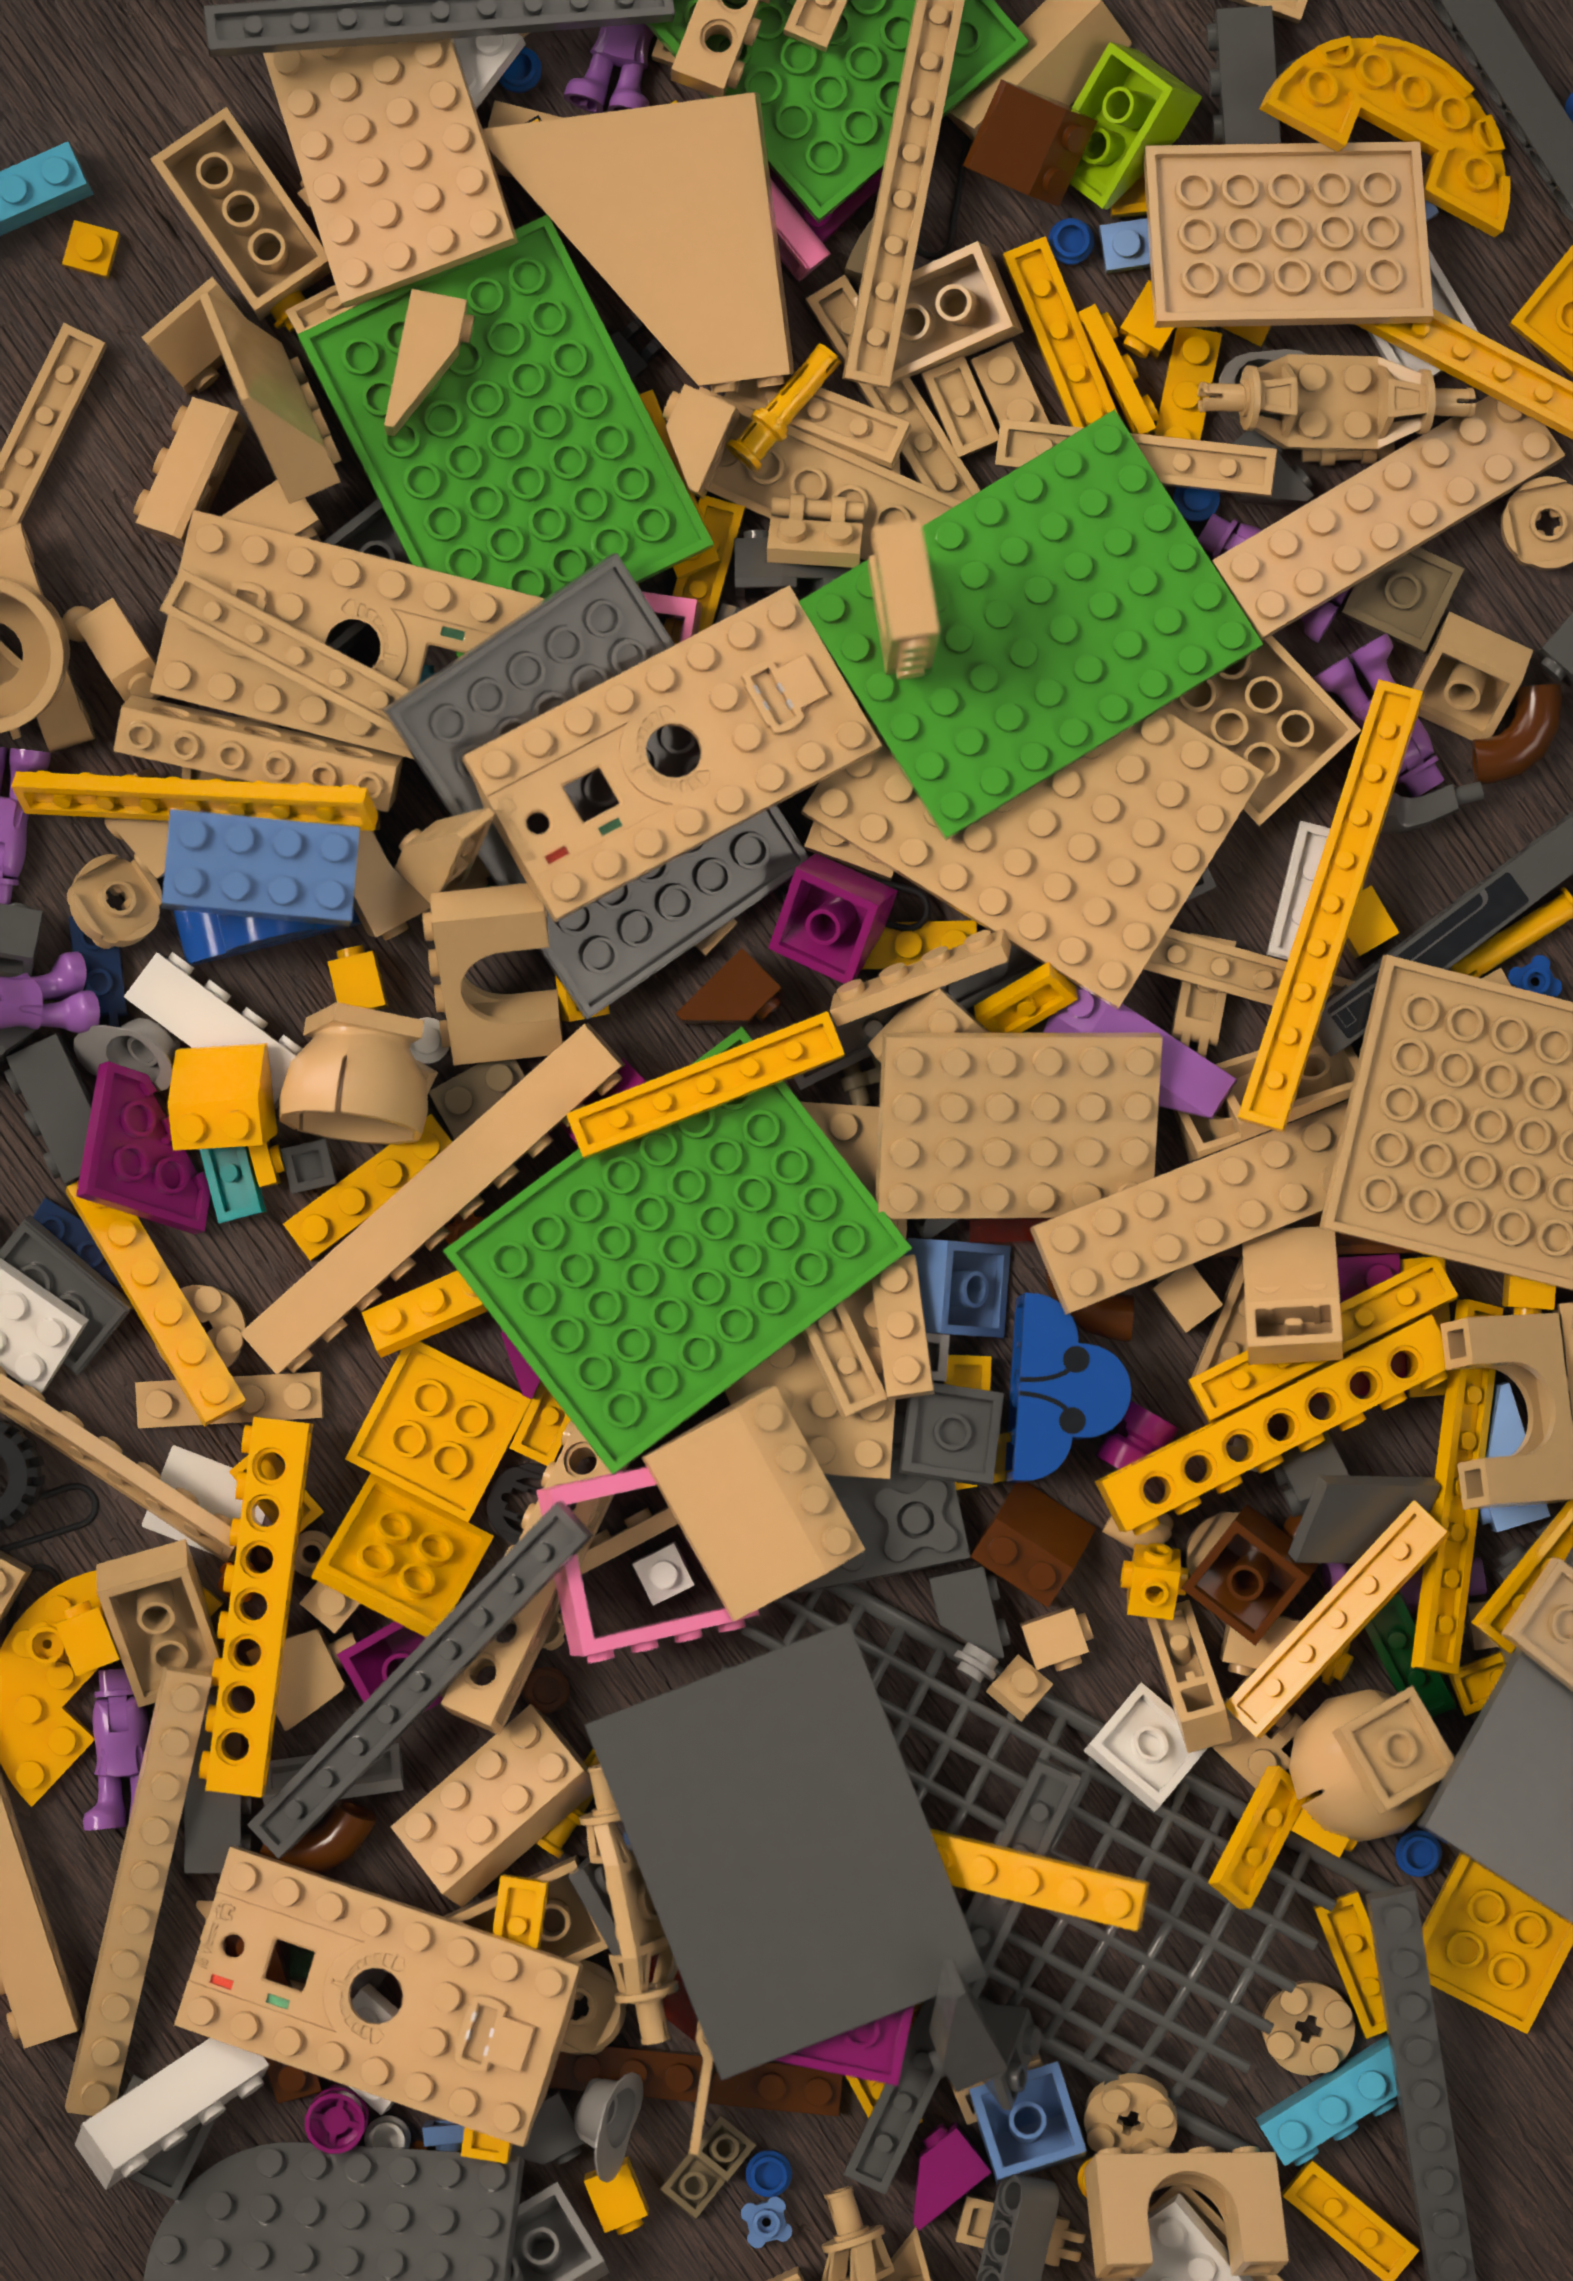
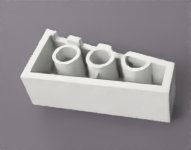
(166, 2107)

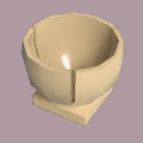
(357, 1078)
(1372, 1759)

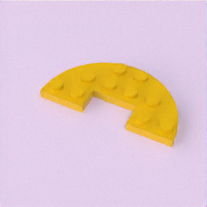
(1410, 98)
(35, 1728)

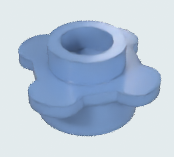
(770, 2209)

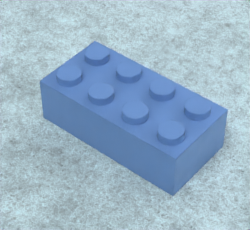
(260, 867)

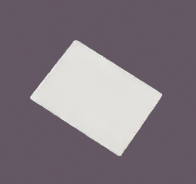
(207, 1482)

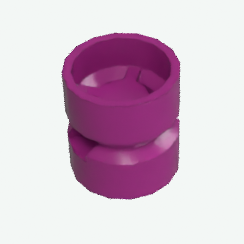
(1136, 1437)
(336, 2119)

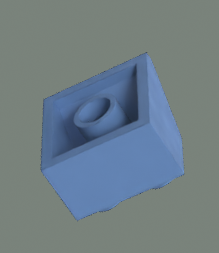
(963, 1286)
(1036, 2132)

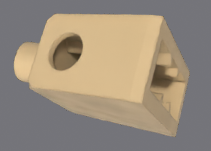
(309, 1673)

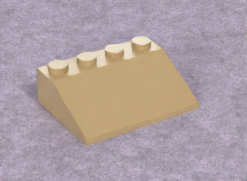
(276, 402)
(1271, 718)
(753, 1502)

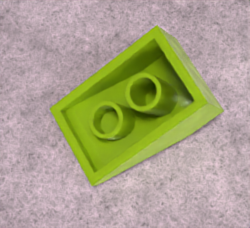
(1134, 108)

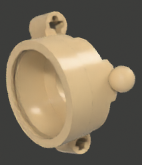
(43, 682)

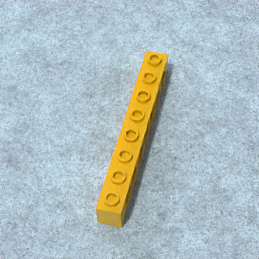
(1124, 1487)
(250, 1774)

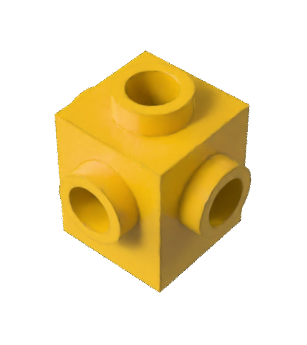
(1153, 1580)

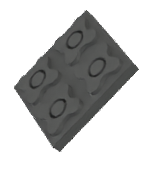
(900, 1521)

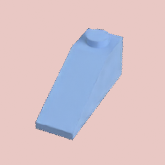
(1504, 1438)

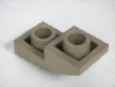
(702, 2175)

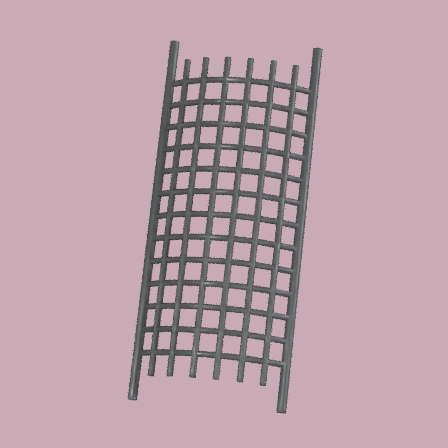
(1227, 1805)

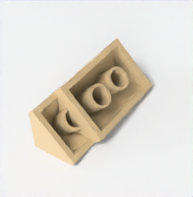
(1060, 56)
(1322, 1085)

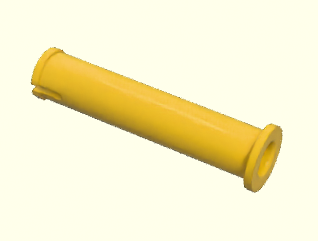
(1517, 936)

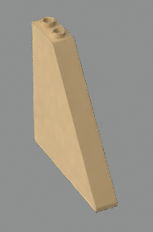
(674, 221)

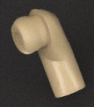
(1156, 1535)

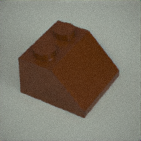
(1030, 142)
(733, 995)
(1033, 1542)
(1249, 1575)

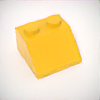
(221, 1097)

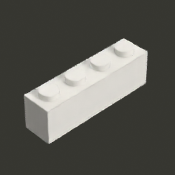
(202, 1015)

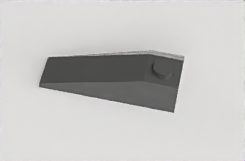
(759, 579)

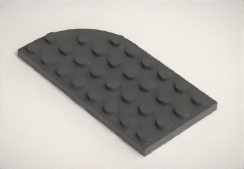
(342, 2217)

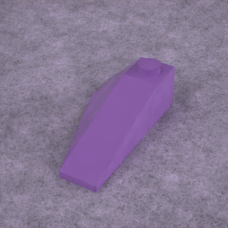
(1186, 1078)

